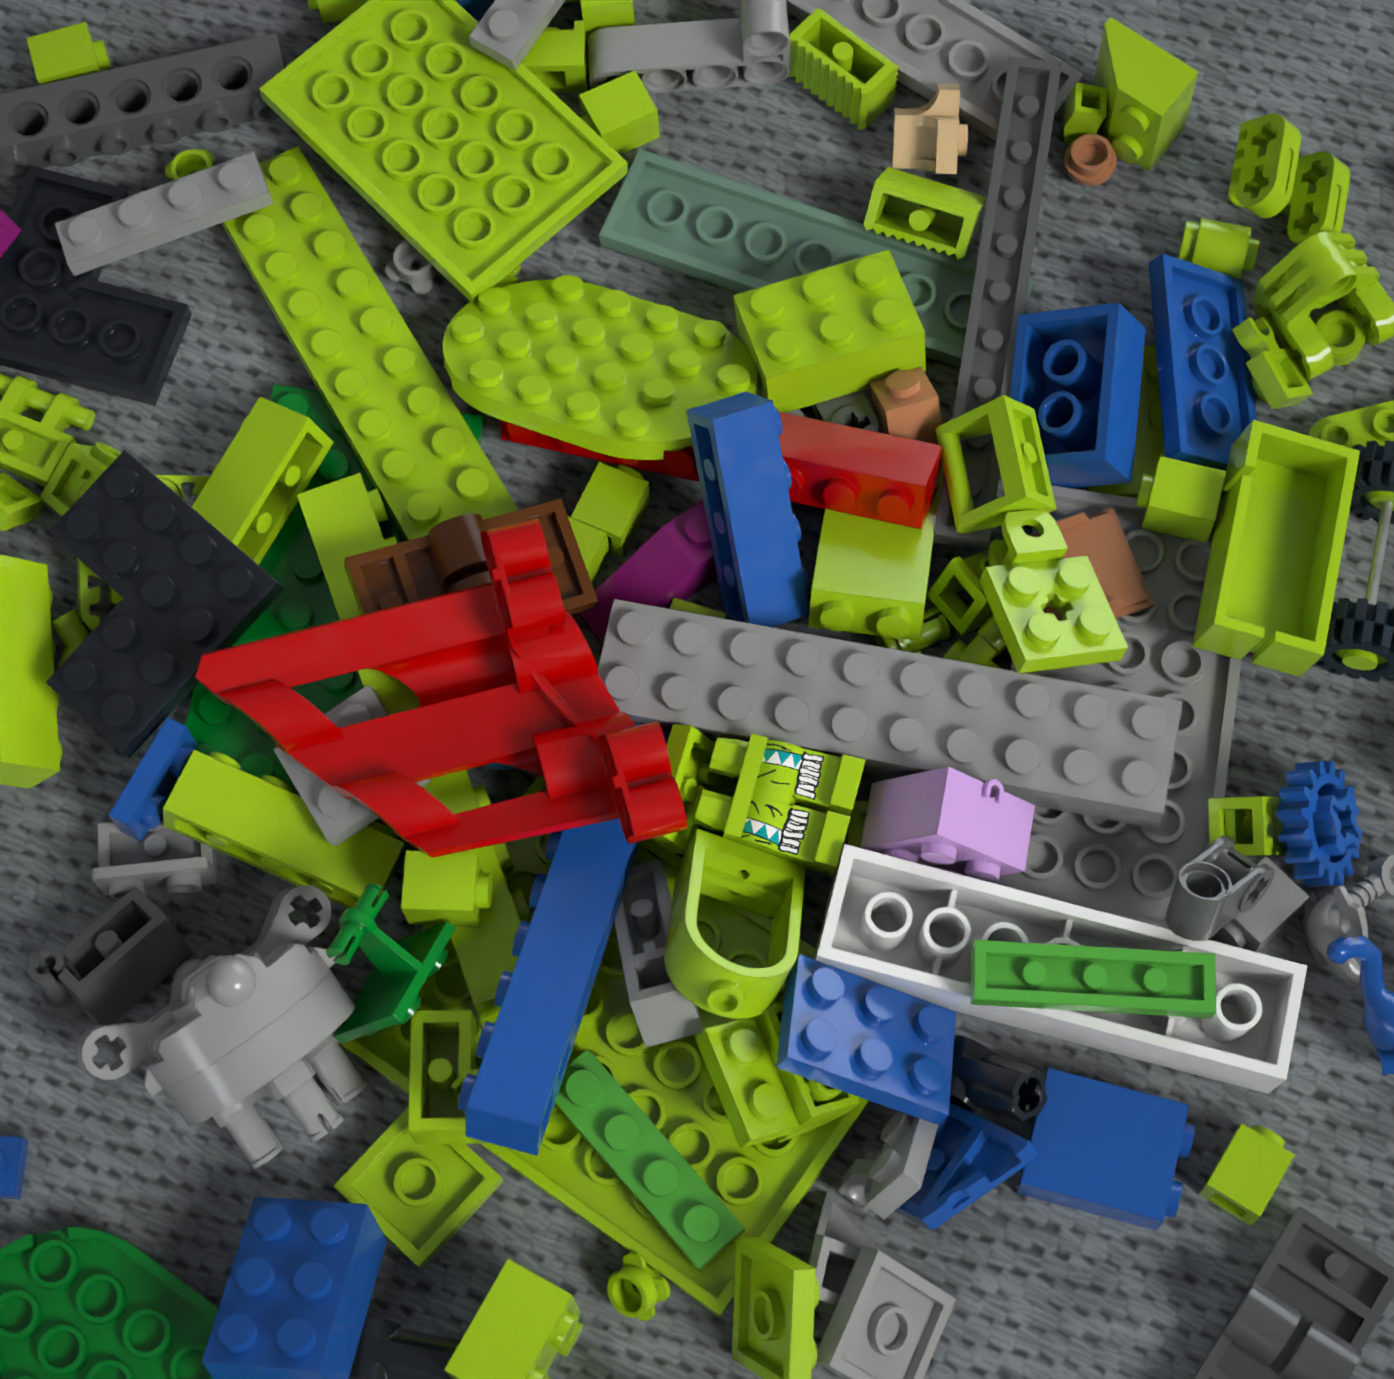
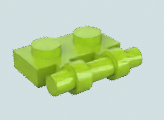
(34, 447)

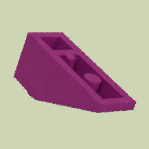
(668, 566)

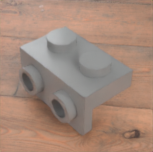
(156, 863)

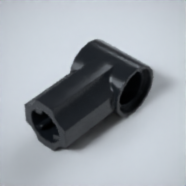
(994, 1082)
(398, 1353)

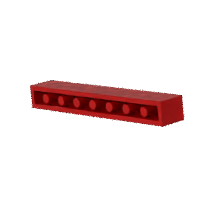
(828, 464)

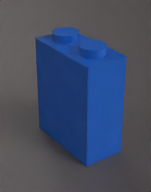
(1107, 1150)

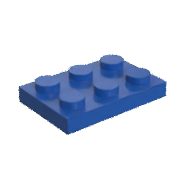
(867, 1039)

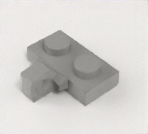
(895, 1170)

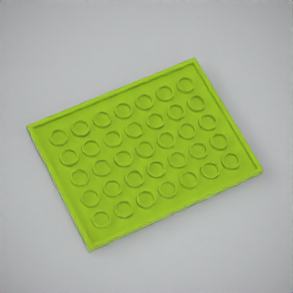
(666, 1081)

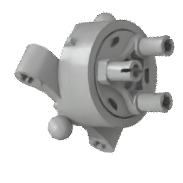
(246, 1033)

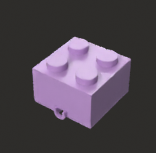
(949, 823)

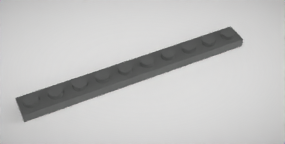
(1002, 274)

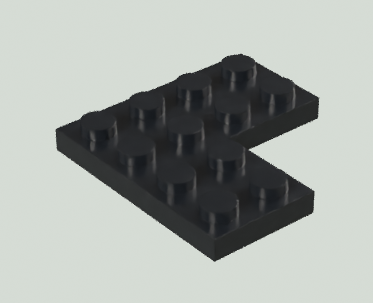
(72, 323)
(181, 598)

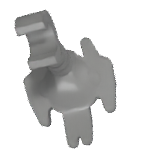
(1345, 915)

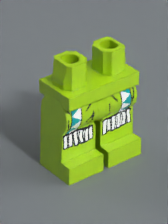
(784, 801)

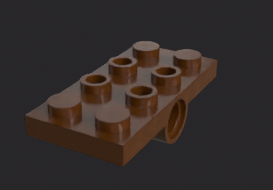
(454, 560)

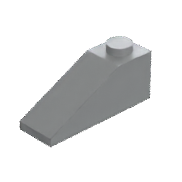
(642, 936)

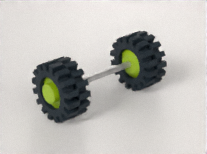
(1363, 632)

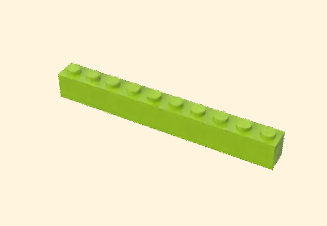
(344, 524)

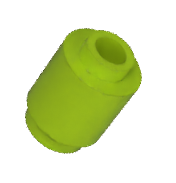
(1219, 246)

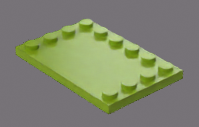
(443, 137)

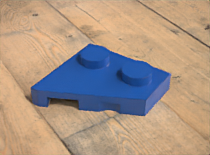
(963, 1165)

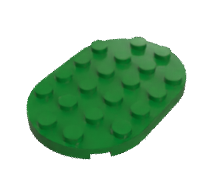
(97, 1310)

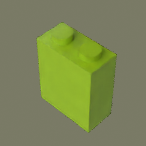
(871, 576)

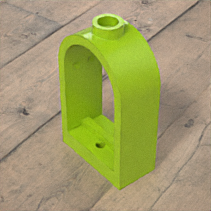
(767, 887)

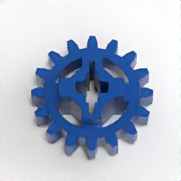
(1319, 823)

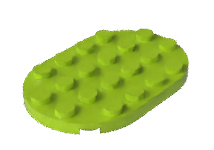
(592, 365)

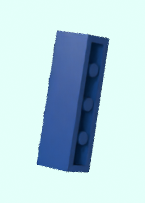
(749, 509)

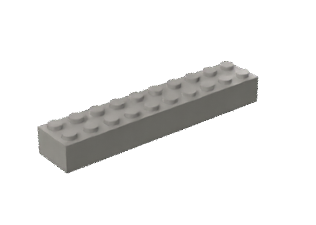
(897, 709)

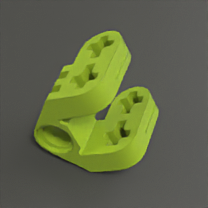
(1273, 179)
(1312, 276)

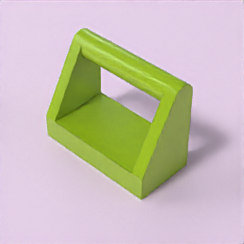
(1018, 456)

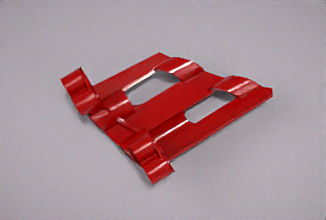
(495, 682)

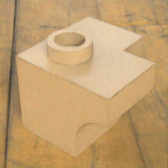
(931, 134)

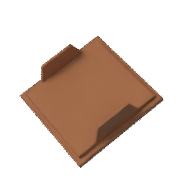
(1110, 555)

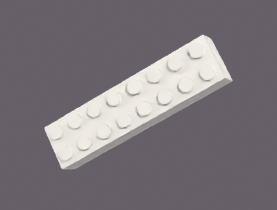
(916, 934)

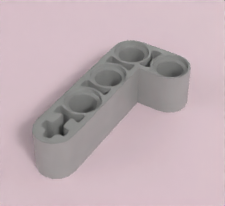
(697, 53)

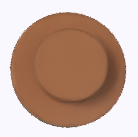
(1090, 160)

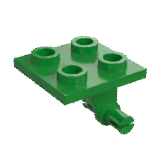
(399, 969)

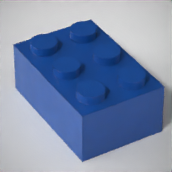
(1084, 384)
(296, 1291)

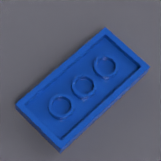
(1199, 361)

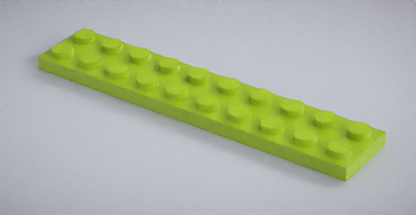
(363, 355)

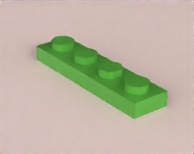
(1093, 979)
(646, 1161)

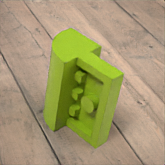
(756, 1094)

